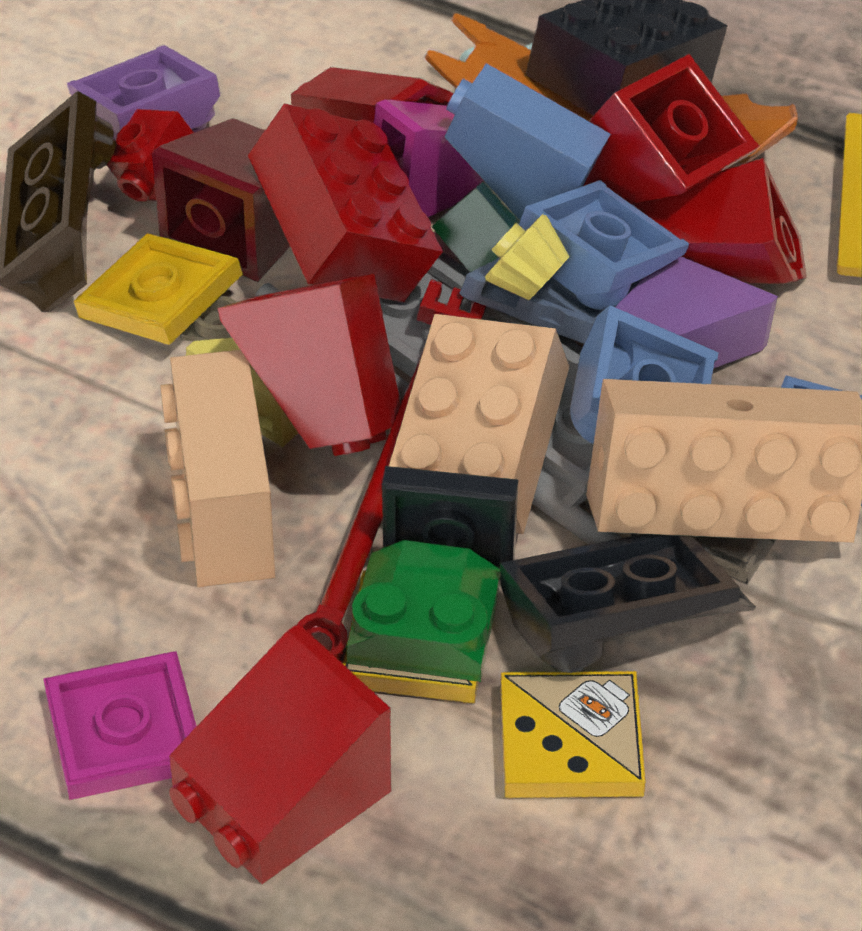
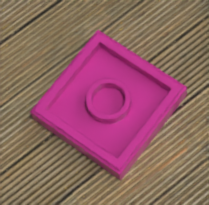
(119, 723)

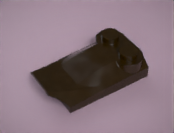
(48, 202)

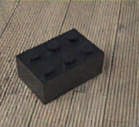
(609, 44)

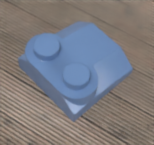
(605, 241)
(632, 349)

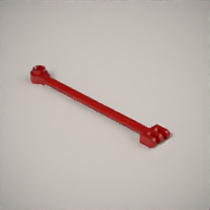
(326, 622)

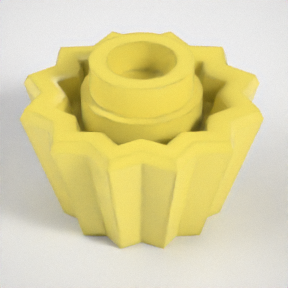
(527, 258)

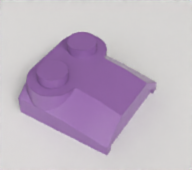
(152, 82)

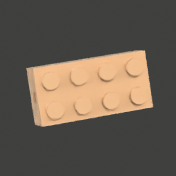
(727, 461)

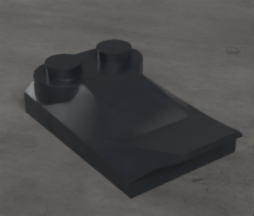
(610, 590)

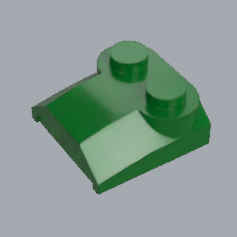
(425, 611)

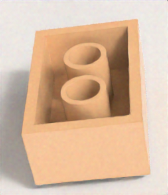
(484, 402)
(222, 467)

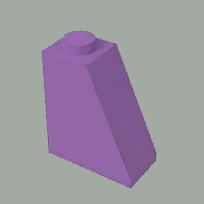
(705, 308)

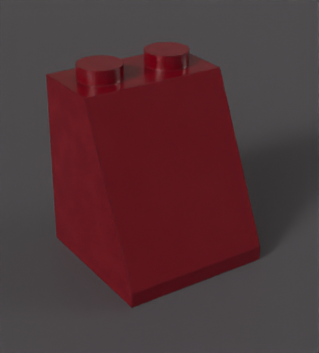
(215, 199)

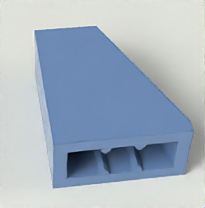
(521, 139)

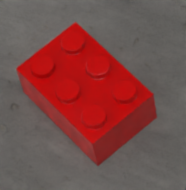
(344, 201)

